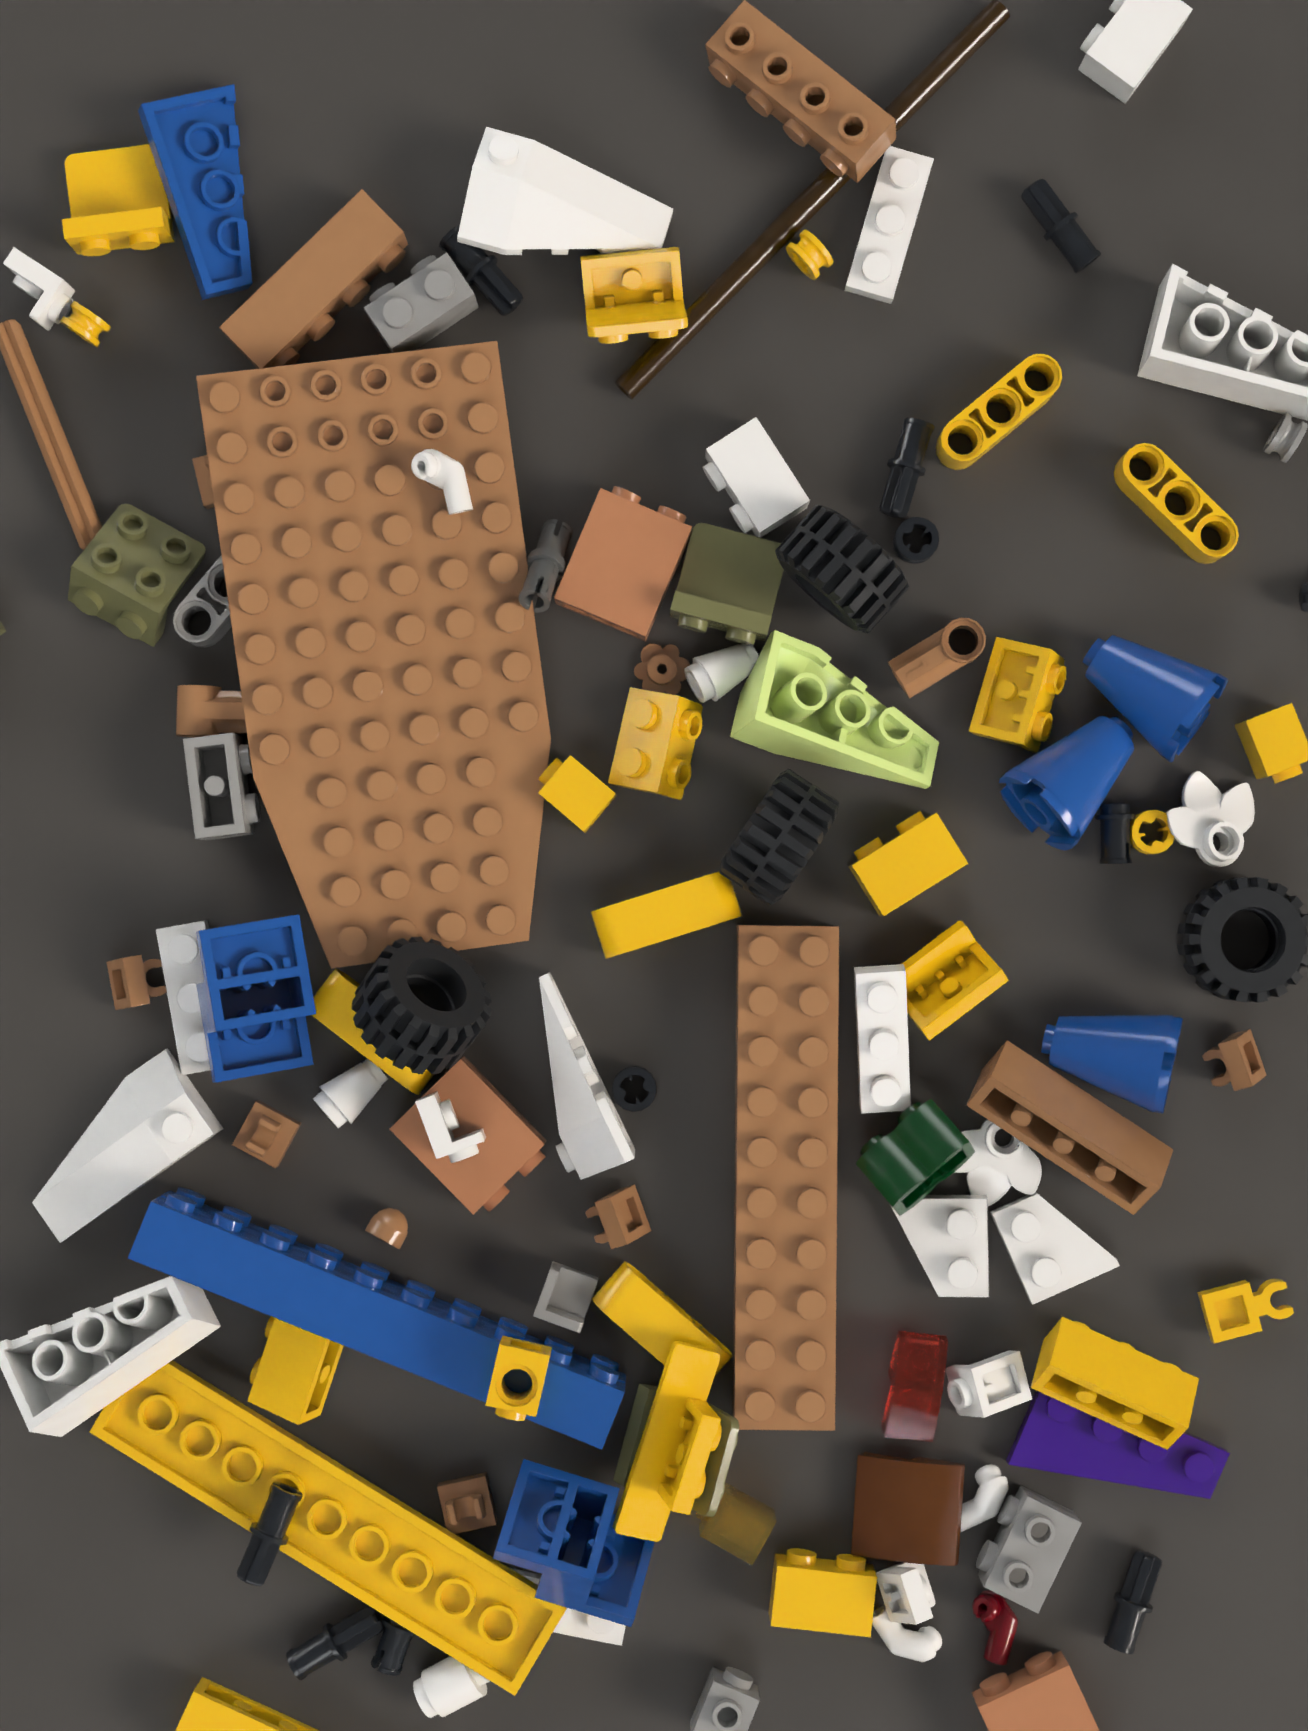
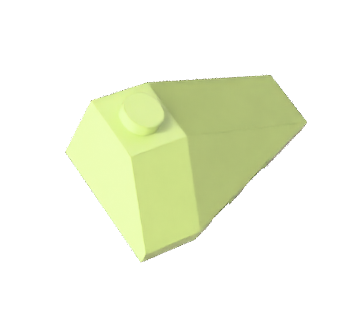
(817, 714)

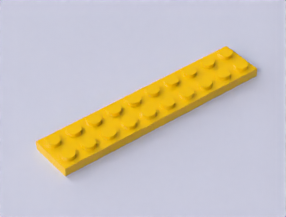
(340, 1526)

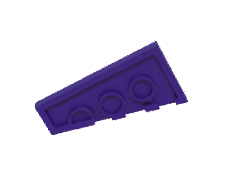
(1080, 1445)

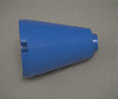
(1154, 691)
(1068, 780)
(1118, 1054)

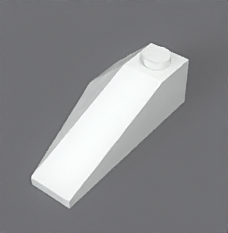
(545, 200)
(586, 1116)
(135, 1137)

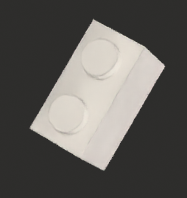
(1131, 43)
(755, 479)

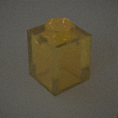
(739, 1524)

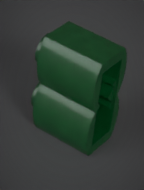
(914, 1155)

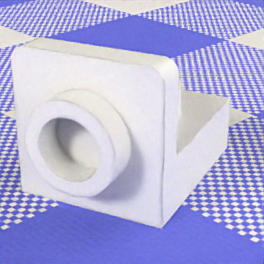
(34, 280)
(439, 1122)
(988, 1385)
(906, 1593)

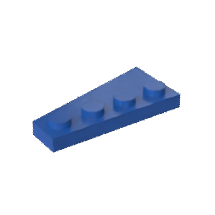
(199, 167)

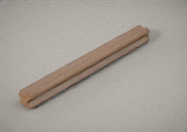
(48, 432)

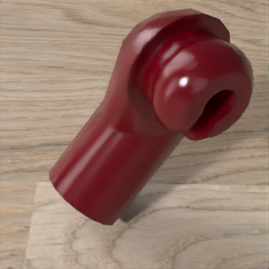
(1000, 1622)

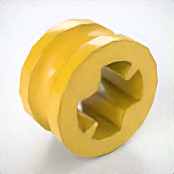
(809, 254)
(85, 324)
(1155, 846)

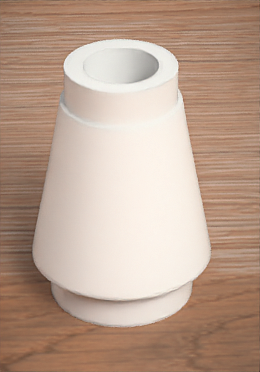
(720, 671)
(350, 1092)

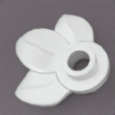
(1211, 813)
(997, 1167)

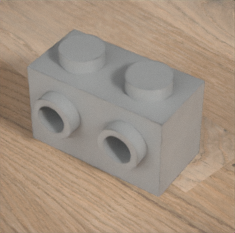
(421, 304)
(220, 787)
(1027, 1548)

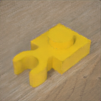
(1235, 1310)

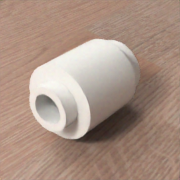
(448, 1687)

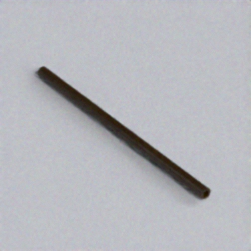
(808, 204)

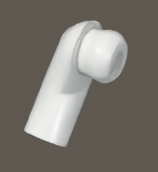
(446, 474)

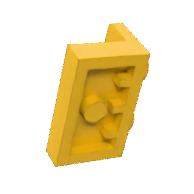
(1018, 694)

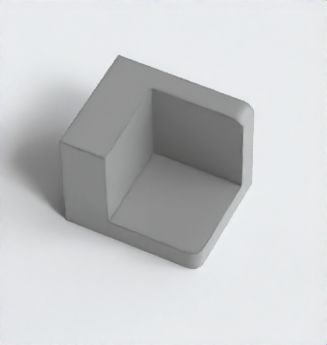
(565, 1297)

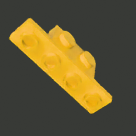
(673, 1446)

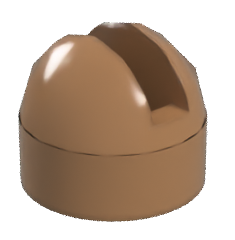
(389, 1227)

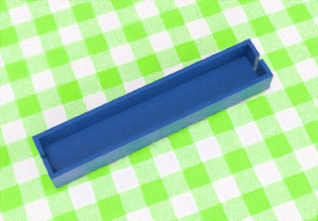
(369, 1310)

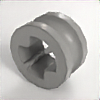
(1285, 437)

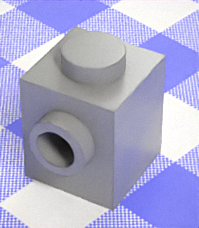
(726, 1702)

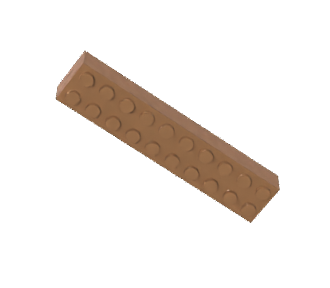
(786, 1177)

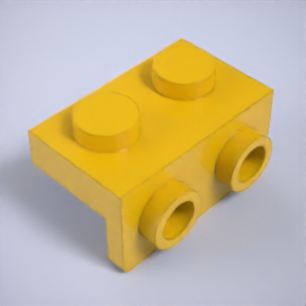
(656, 743)
(949, 979)

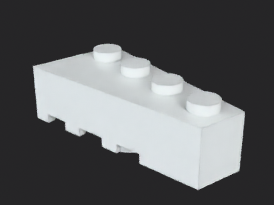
(1224, 348)
(89, 1360)

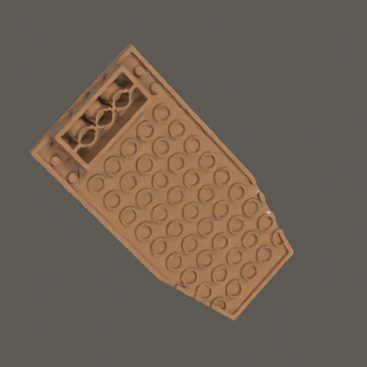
(384, 642)

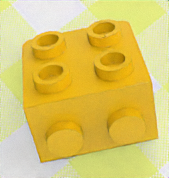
(116, 202)
(633, 294)

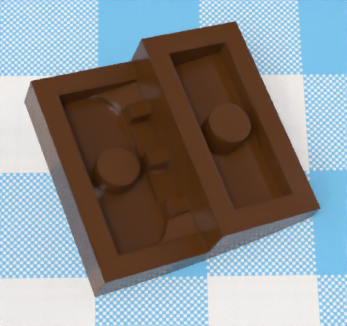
(908, 1509)

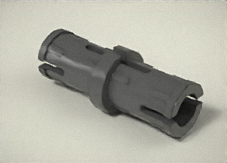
(545, 565)

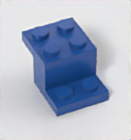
(255, 997)
(567, 1534)

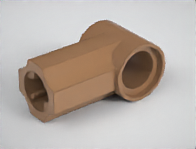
(933, 658)
(208, 711)

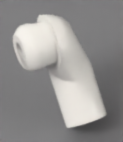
(988, 1497)
(904, 1642)

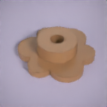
(653, 657)

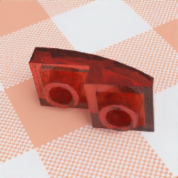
(916, 1386)

